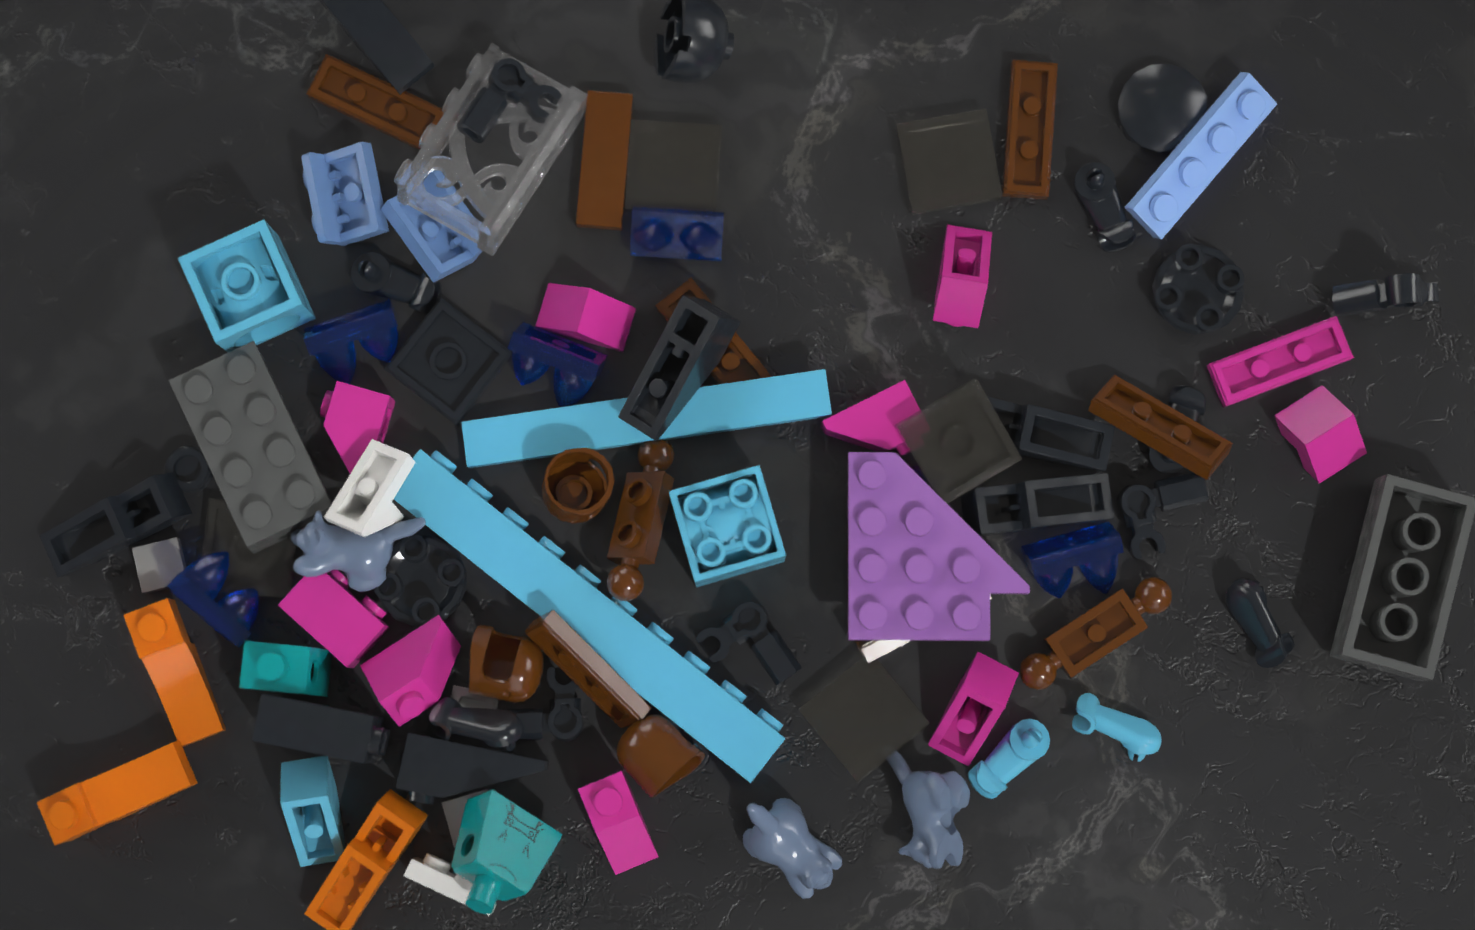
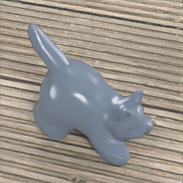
(359, 557)
(932, 803)
(785, 841)

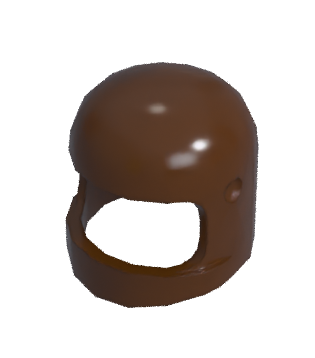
(563, 488)
(504, 665)
(657, 754)

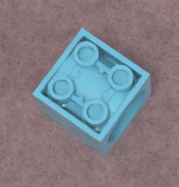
(246, 287)
(727, 526)

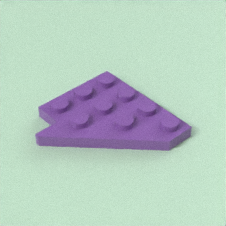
(915, 560)

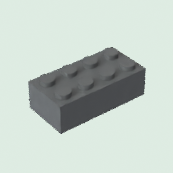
(251, 446)
(1404, 578)

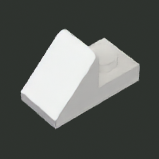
(368, 493)
(435, 874)

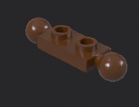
(640, 519)
(1095, 633)

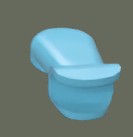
(1133, 732)
(1014, 753)

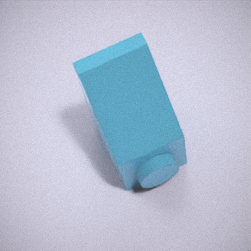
(312, 810)

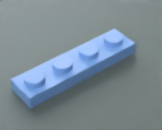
(1201, 155)

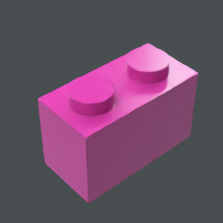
(336, 616)

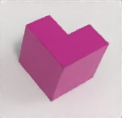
(1322, 433)

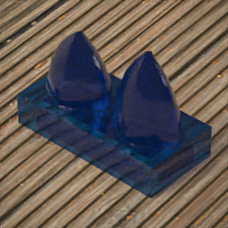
(677, 233)
(334, 339)
(574, 364)
(1091, 548)
(200, 585)

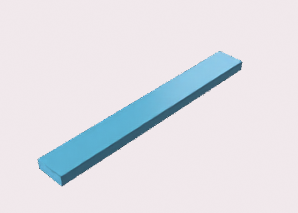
(598, 427)

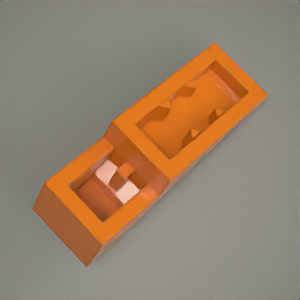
(175, 671)
(117, 793)
(366, 862)

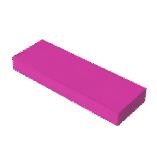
(1279, 361)

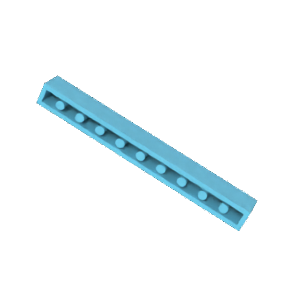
(546, 583)

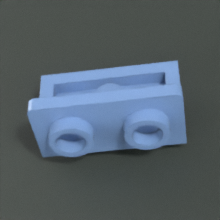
(344, 194)
(432, 243)

